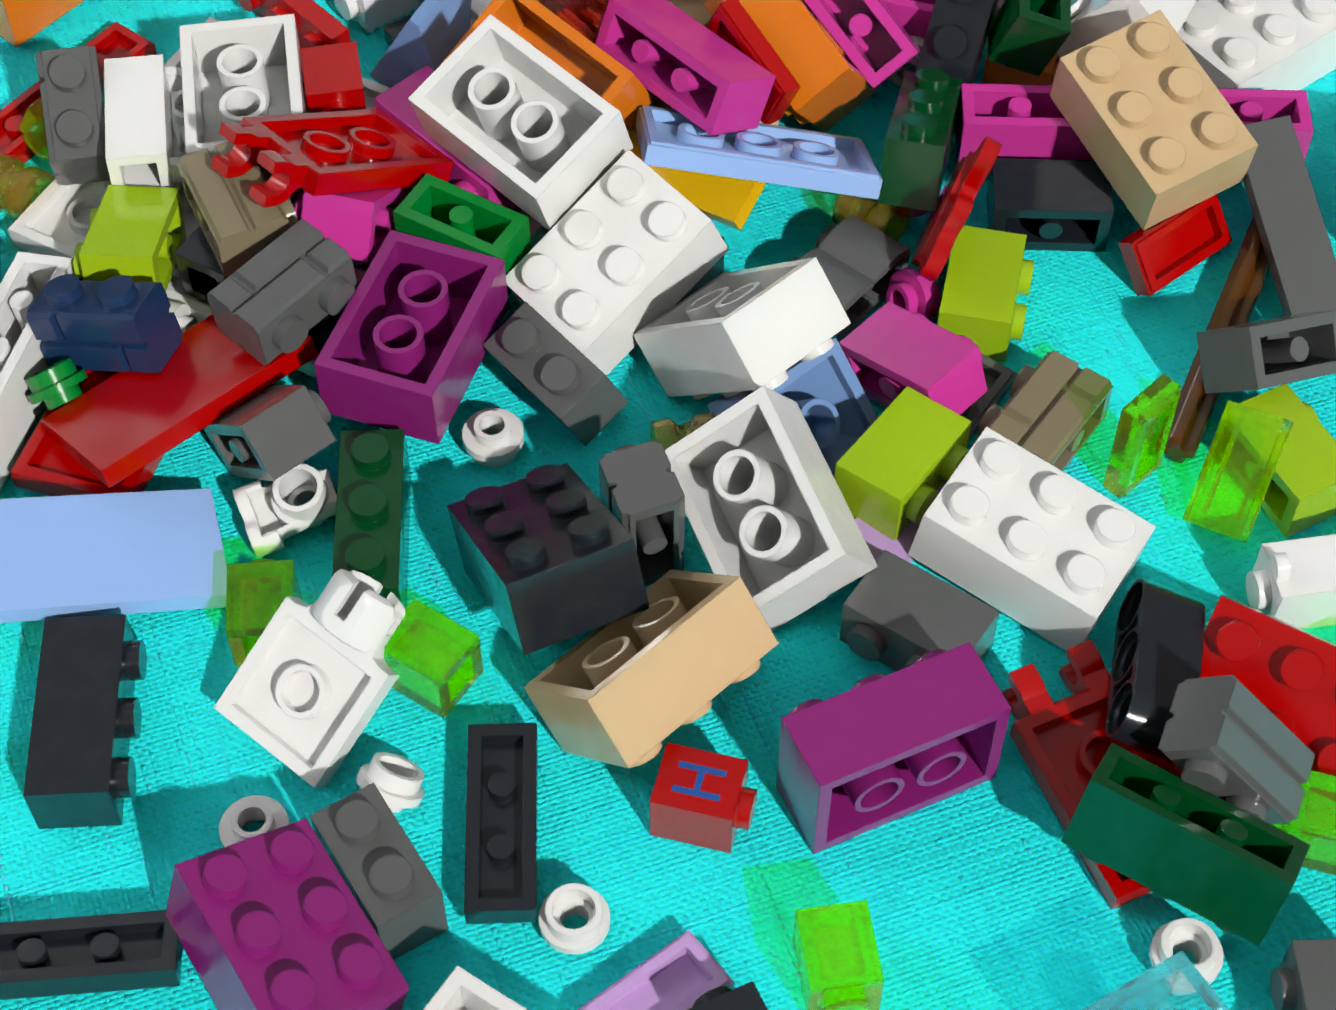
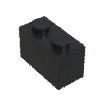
(1052, 202)

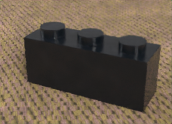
(84, 722)

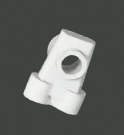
(275, 511)

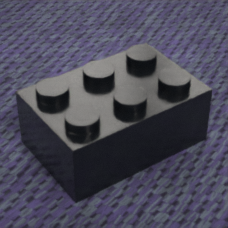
(548, 557)

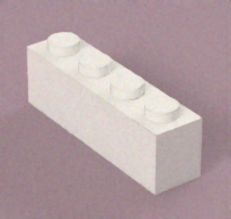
(20, 350)

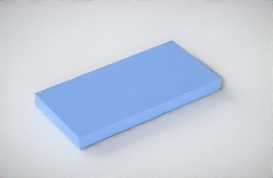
(759, 154)
(110, 554)

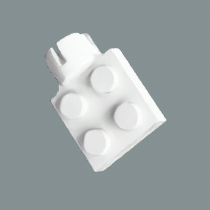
(317, 675)

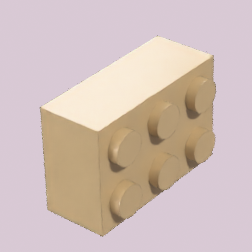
(1152, 119)
(653, 669)

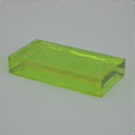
(1142, 436)
(1237, 470)

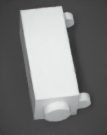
(140, 121)
(1296, 581)

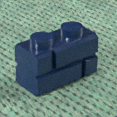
(105, 324)

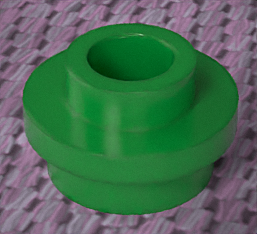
(56, 384)

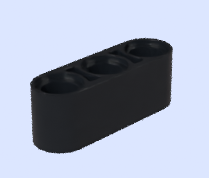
(1153, 652)

